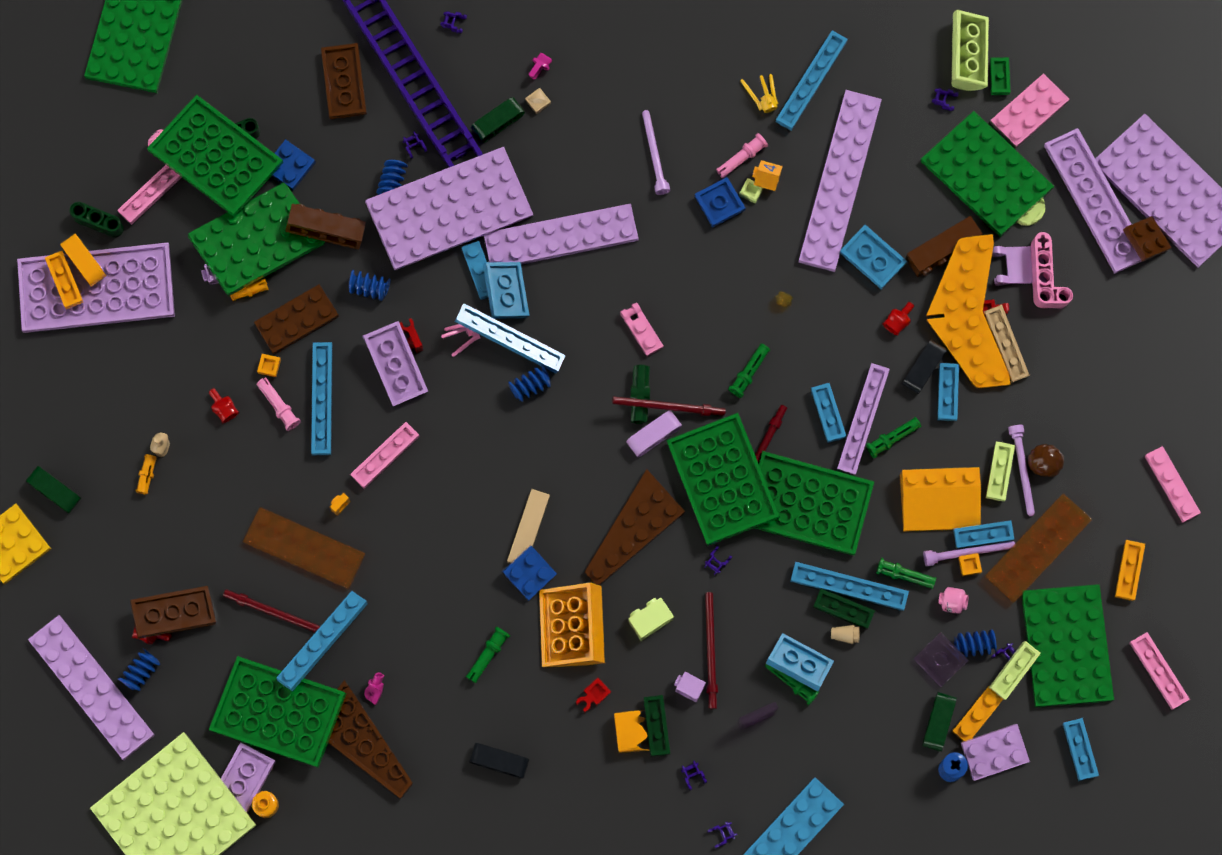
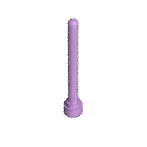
(662, 186)
(1017, 433)
(931, 558)

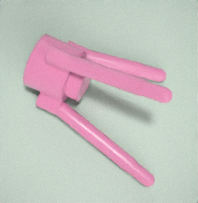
(459, 328)

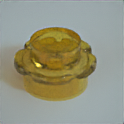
(783, 299)

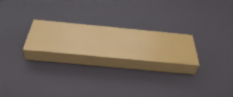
(1006, 343)
(529, 523)

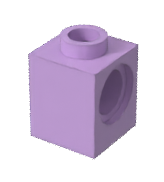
(689, 686)

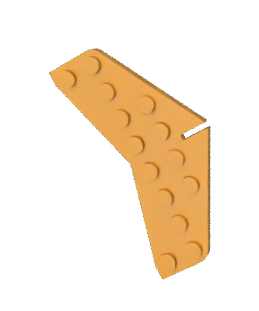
(961, 302)

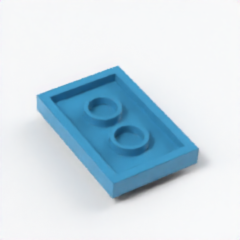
(873, 257)
(506, 290)
(800, 662)

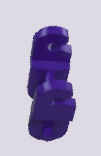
(457, 15)
(936, 101)
(420, 142)
(708, 563)
(1009, 646)
(685, 769)
(732, 835)

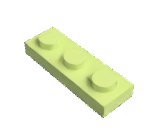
(1000, 471)
(1014, 670)

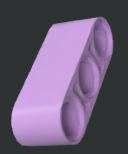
(654, 433)

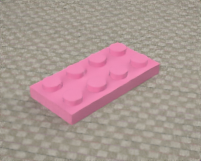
(1029, 111)

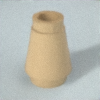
(846, 634)

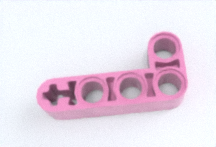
(1046, 270)

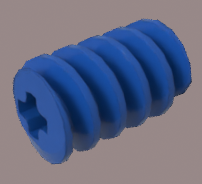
(391, 176)
(368, 286)
(530, 384)
(976, 642)
(139, 670)
(953, 759)

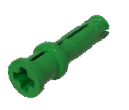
(744, 378)
(884, 441)
(896, 571)
(492, 646)
(798, 688)

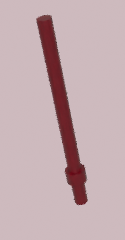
(705, 409)
(775, 424)
(243, 600)
(711, 688)

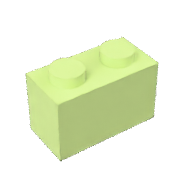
(651, 618)

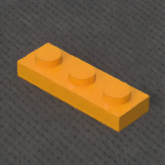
(64, 280)
(1129, 570)
(977, 715)

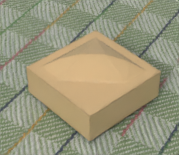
(538, 101)

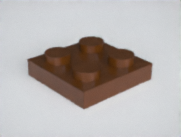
(1147, 238)

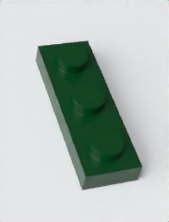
(844, 609)
(656, 725)

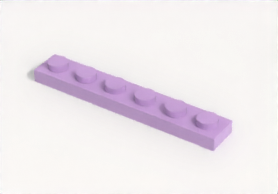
(863, 419)

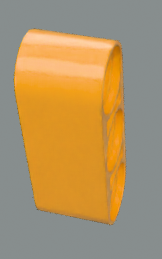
(83, 260)

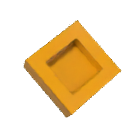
(269, 365)
(339, 503)
(970, 564)

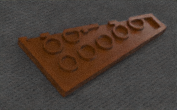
(640, 522)
(363, 744)

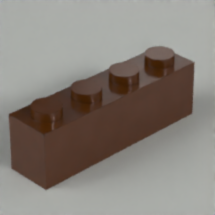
(325, 226)
(940, 248)

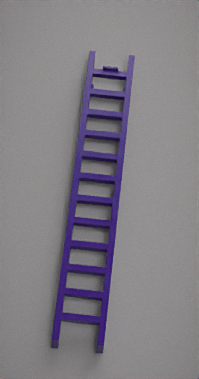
(400, 83)

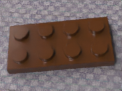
(343, 81)
(296, 319)
(172, 612)

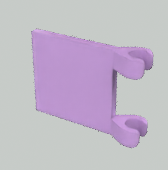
(1017, 264)

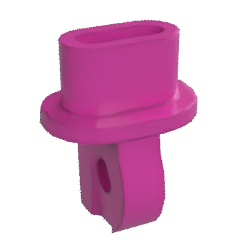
(541, 62)
(375, 688)

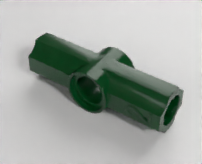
(640, 390)

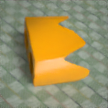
(629, 731)

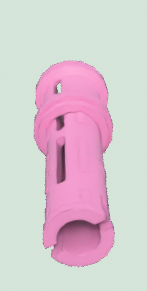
(748, 150)
(282, 410)

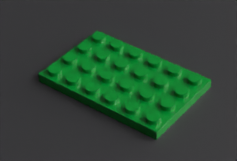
(133, 43)
(215, 155)
(987, 173)
(252, 242)
(723, 479)
(815, 503)
(1072, 641)
(275, 718)

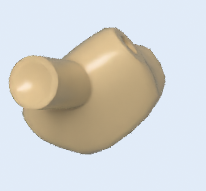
(160, 444)

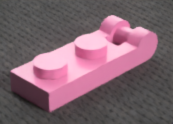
(642, 330)

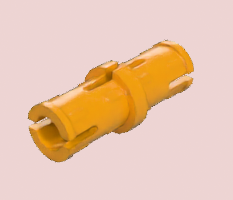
(254, 288)
(146, 474)

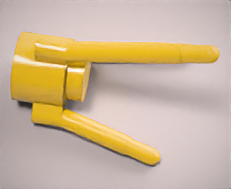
(768, 102)

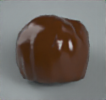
(1046, 460)

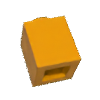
(767, 175)

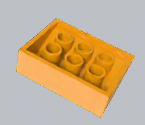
(940, 498)
(572, 625)

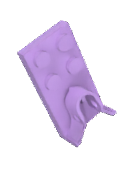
(395, 363)

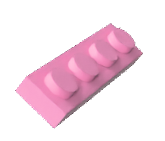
(149, 194)
(384, 455)
(1172, 484)
(1159, 671)

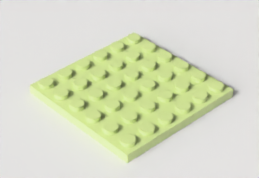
(173, 806)

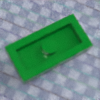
(1000, 76)

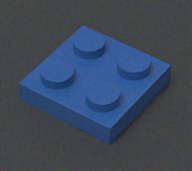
(295, 165)
(719, 202)
(529, 572)

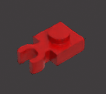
(595, 692)

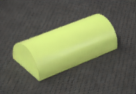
(969, 51)

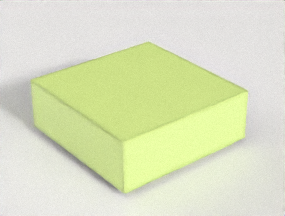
(750, 191)

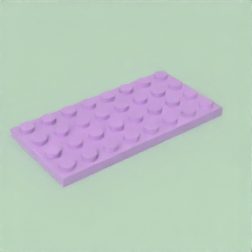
(1166, 186)
(449, 208)
(134, 290)

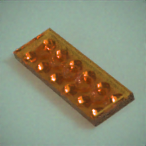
(304, 548)
(1038, 548)

